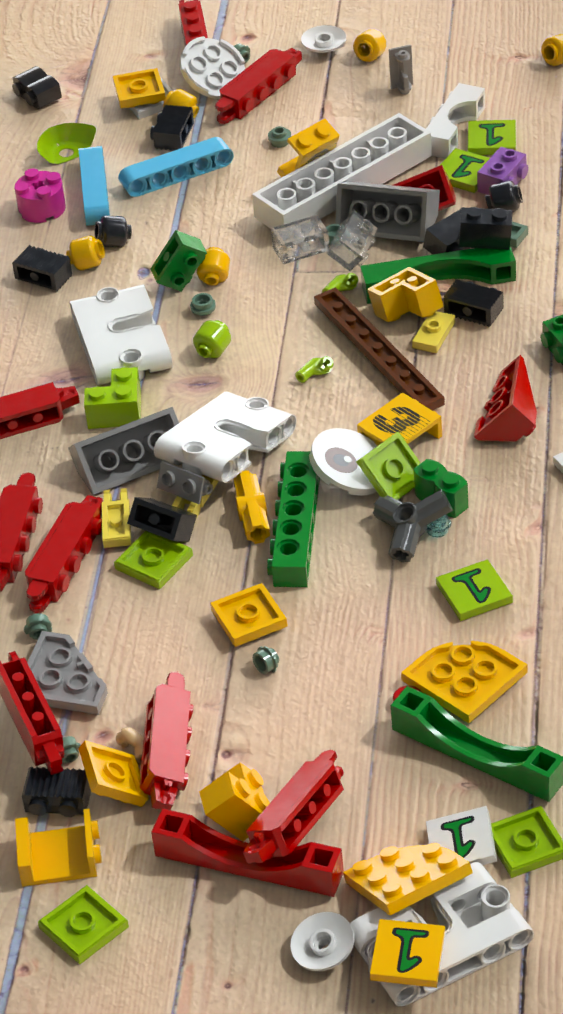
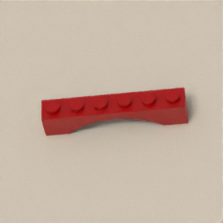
(188, 840)

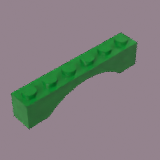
(475, 264)
(526, 768)

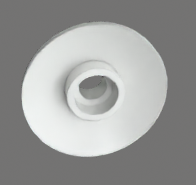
(323, 38)
(318, 931)

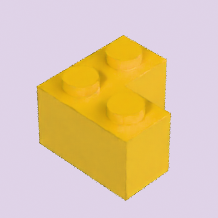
(404, 293)
(235, 799)

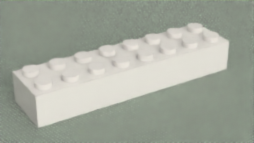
(367, 158)

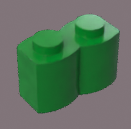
(432, 477)

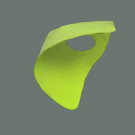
(68, 136)

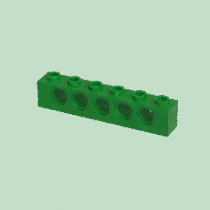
(295, 521)

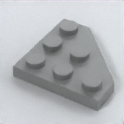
(66, 675)

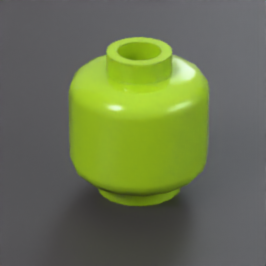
(212, 339)

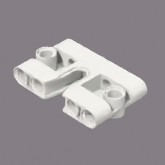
(120, 332)
(221, 432)
(478, 931)

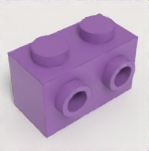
(502, 166)

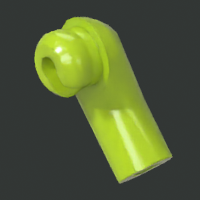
(343, 282)
(313, 367)

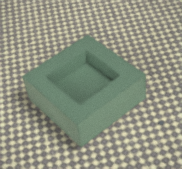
(518, 234)

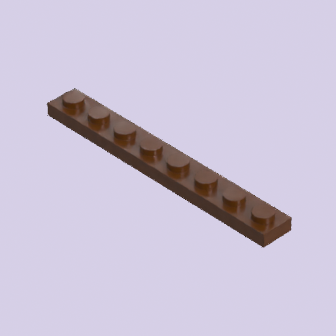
(378, 348)

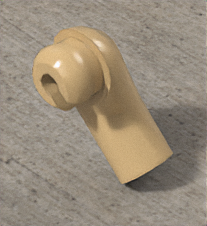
(132, 737)

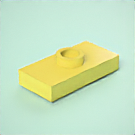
(433, 332)

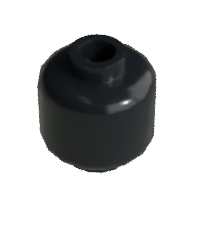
(504, 196)
(112, 231)

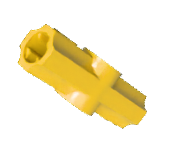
(251, 507)

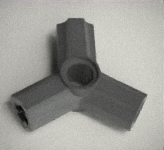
(409, 521)

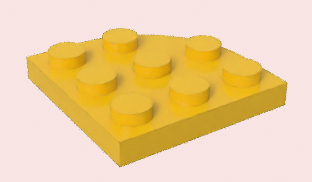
(465, 676)
(406, 875)

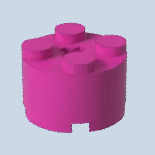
(40, 195)

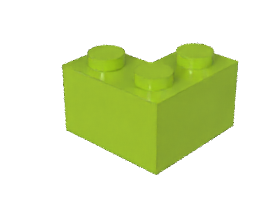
(116, 403)

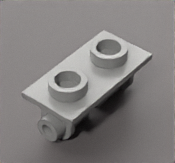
(401, 68)
(183, 483)

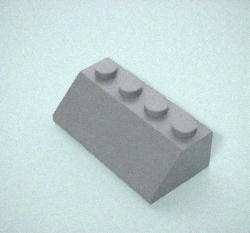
(394, 210)
(122, 452)

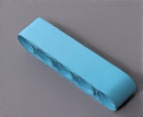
(175, 166)
(93, 184)

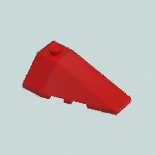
(433, 179)
(511, 408)

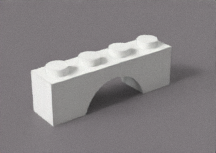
(462, 105)

